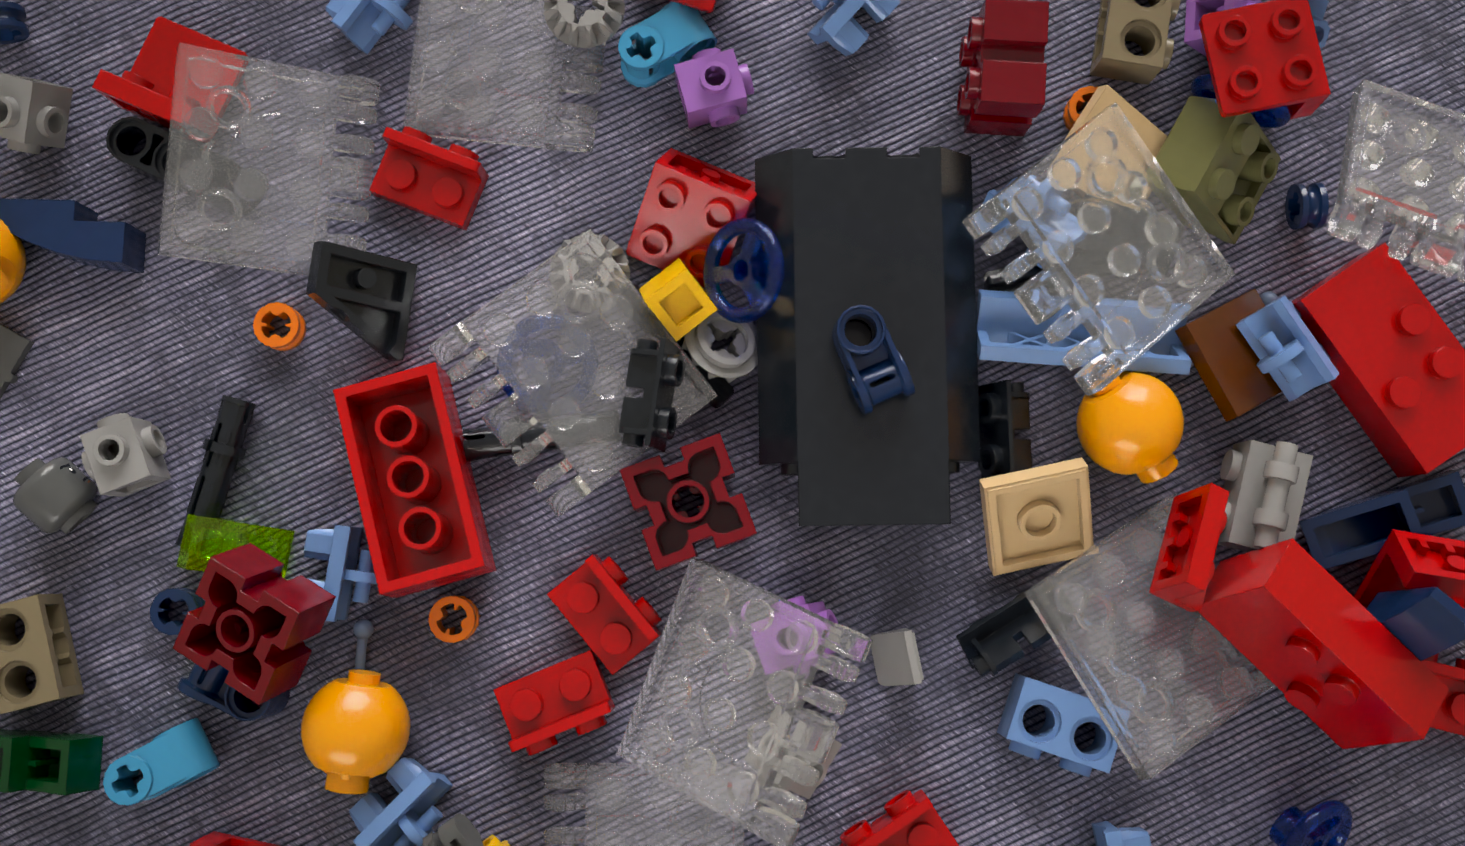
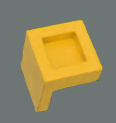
(677, 299)

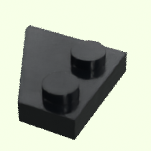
(365, 294)

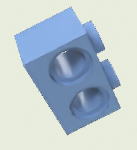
(1064, 714)

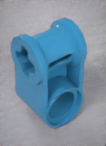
(667, 39)
(166, 764)

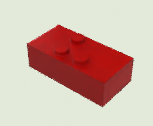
(1393, 360)
(413, 481)
(1322, 647)

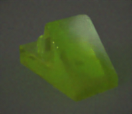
(212, 536)

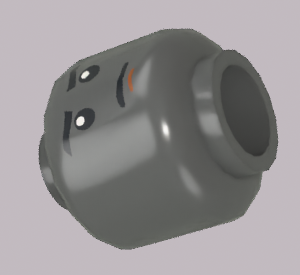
(55, 495)

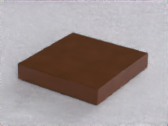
(1226, 358)

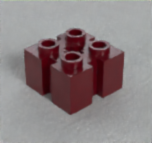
(1004, 67)
(658, 489)
(253, 622)

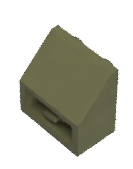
(1218, 165)

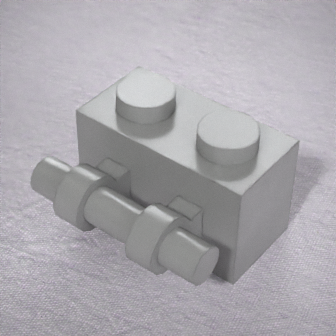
(1265, 493)

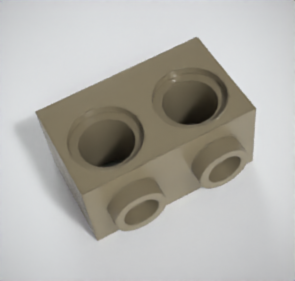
(1145, 26)
(44, 649)

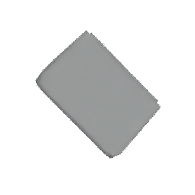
(896, 658)

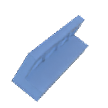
(1010, 335)

